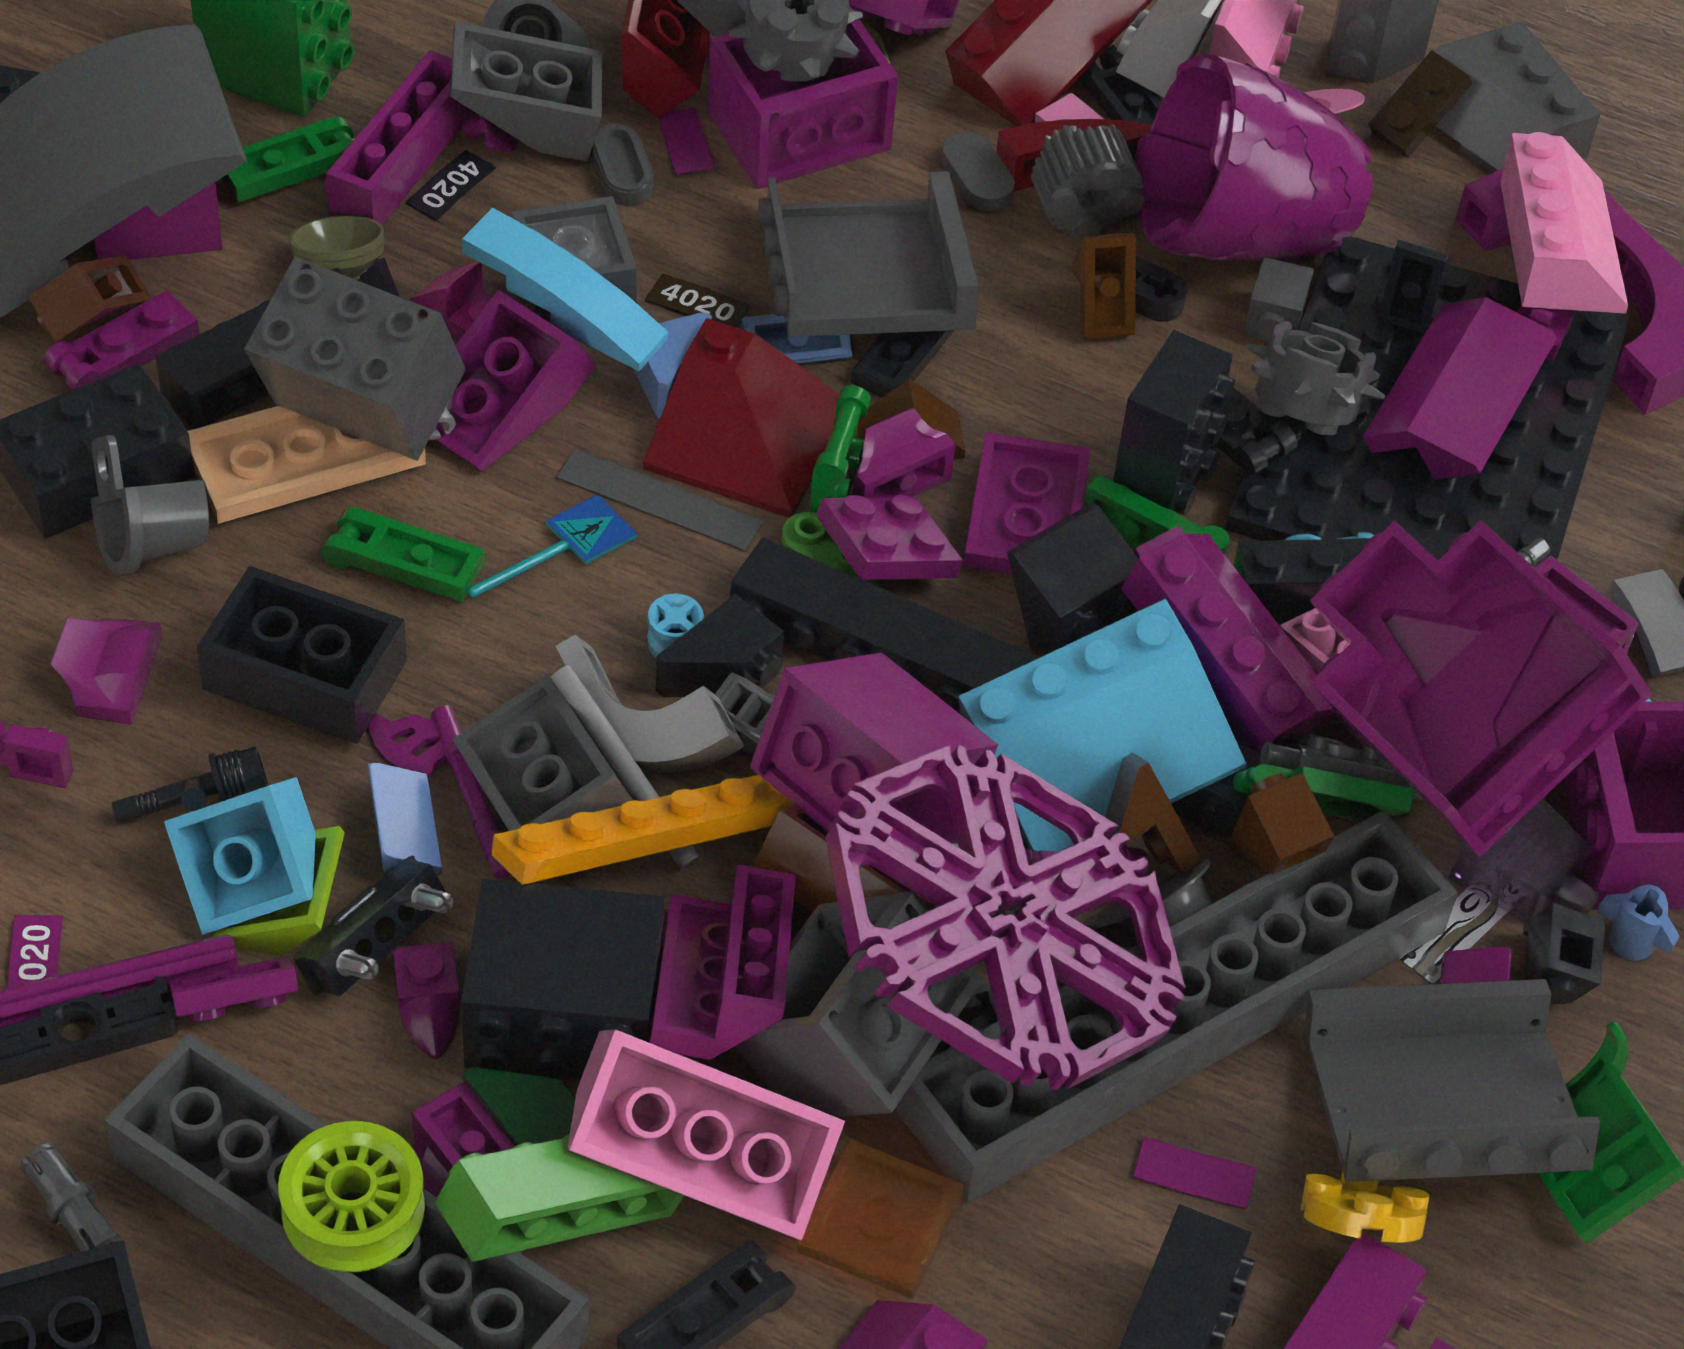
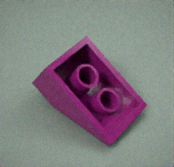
(513, 380)

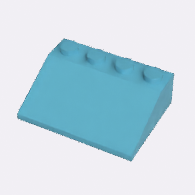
(1101, 700)

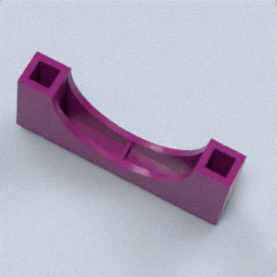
(1653, 363)

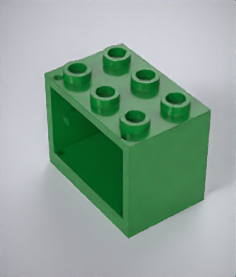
(277, 48)

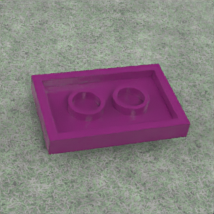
(1020, 493)

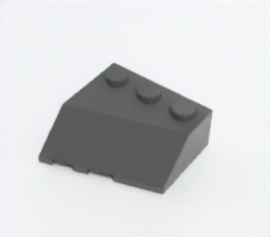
(1512, 91)

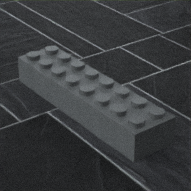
(217, 1149)

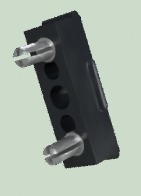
(372, 927)

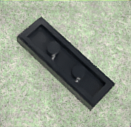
(896, 359)

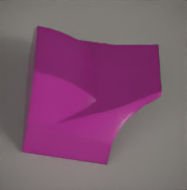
(903, 458)
(107, 665)
(450, 1130)

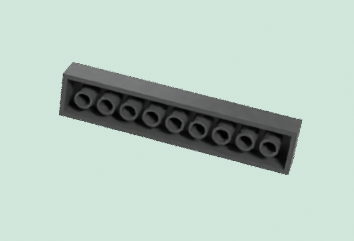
(1243, 976)

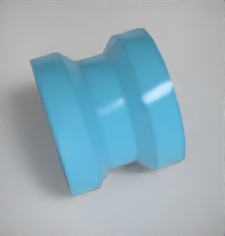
(670, 619)

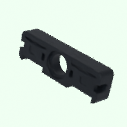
(119, 1024)

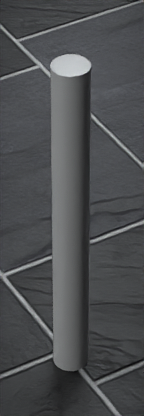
(612, 748)

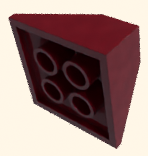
(743, 421)

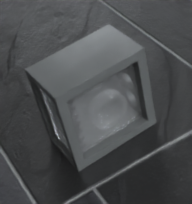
(590, 233)

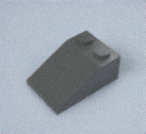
(530, 87)
(539, 760)

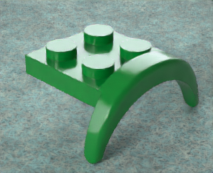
(1631, 1152)

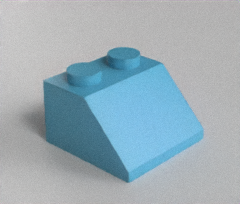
(246, 855)

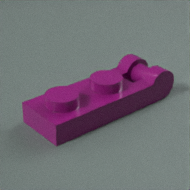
(123, 341)

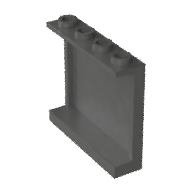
(870, 264)

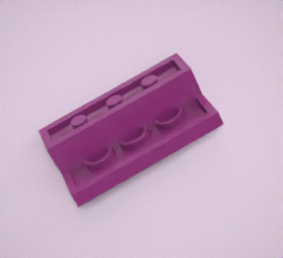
(1461, 386)
(724, 965)

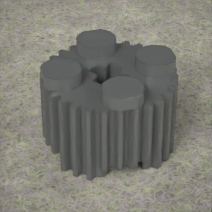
(1087, 179)

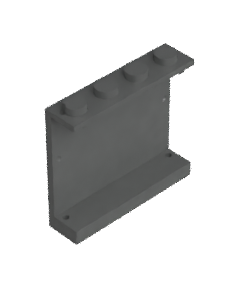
(1444, 1081)

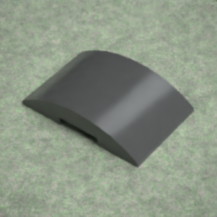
(101, 141)

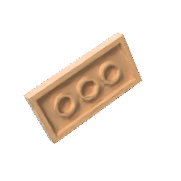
(282, 459)

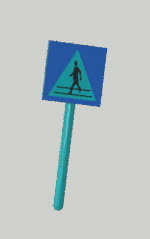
(587, 529)

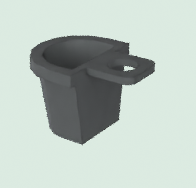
(145, 520)

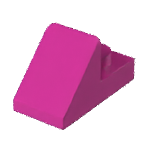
(457, 296)

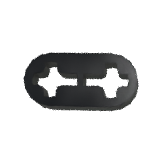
(1151, 285)

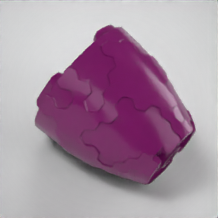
(1248, 168)

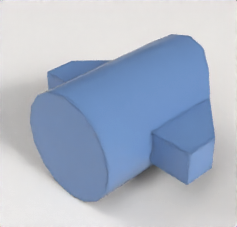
(1639, 922)

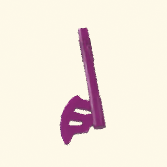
(441, 727)

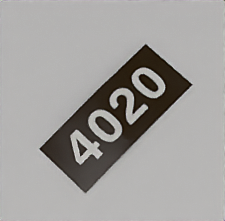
(694, 299)

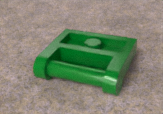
(843, 448)

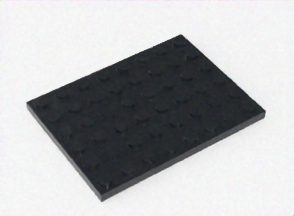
(1529, 482)

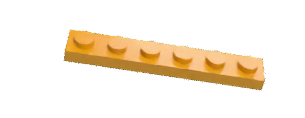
(638, 829)

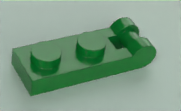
(289, 158)
(1141, 519)
(403, 553)

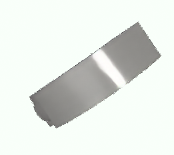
(662, 740)

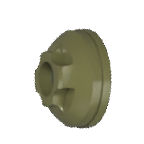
(340, 243)

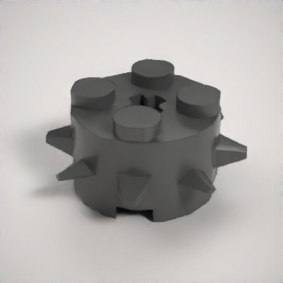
(796, 35)
(1314, 376)

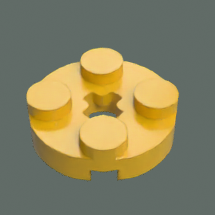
(1365, 1205)

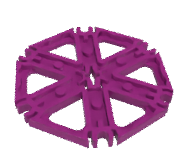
(1035, 944)

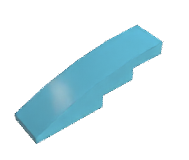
(573, 293)

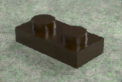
(1420, 103)

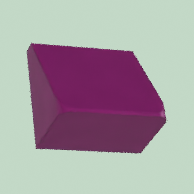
(1476, 965)

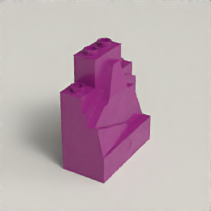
(1470, 675)

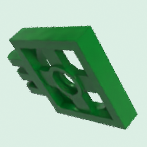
(1337, 793)

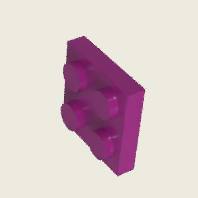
(889, 538)

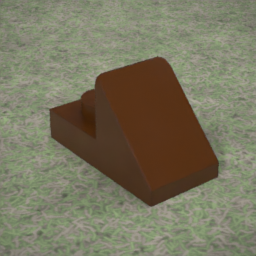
(1107, 284)
(1142, 804)

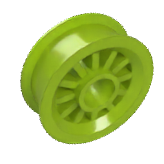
(313, 1188)

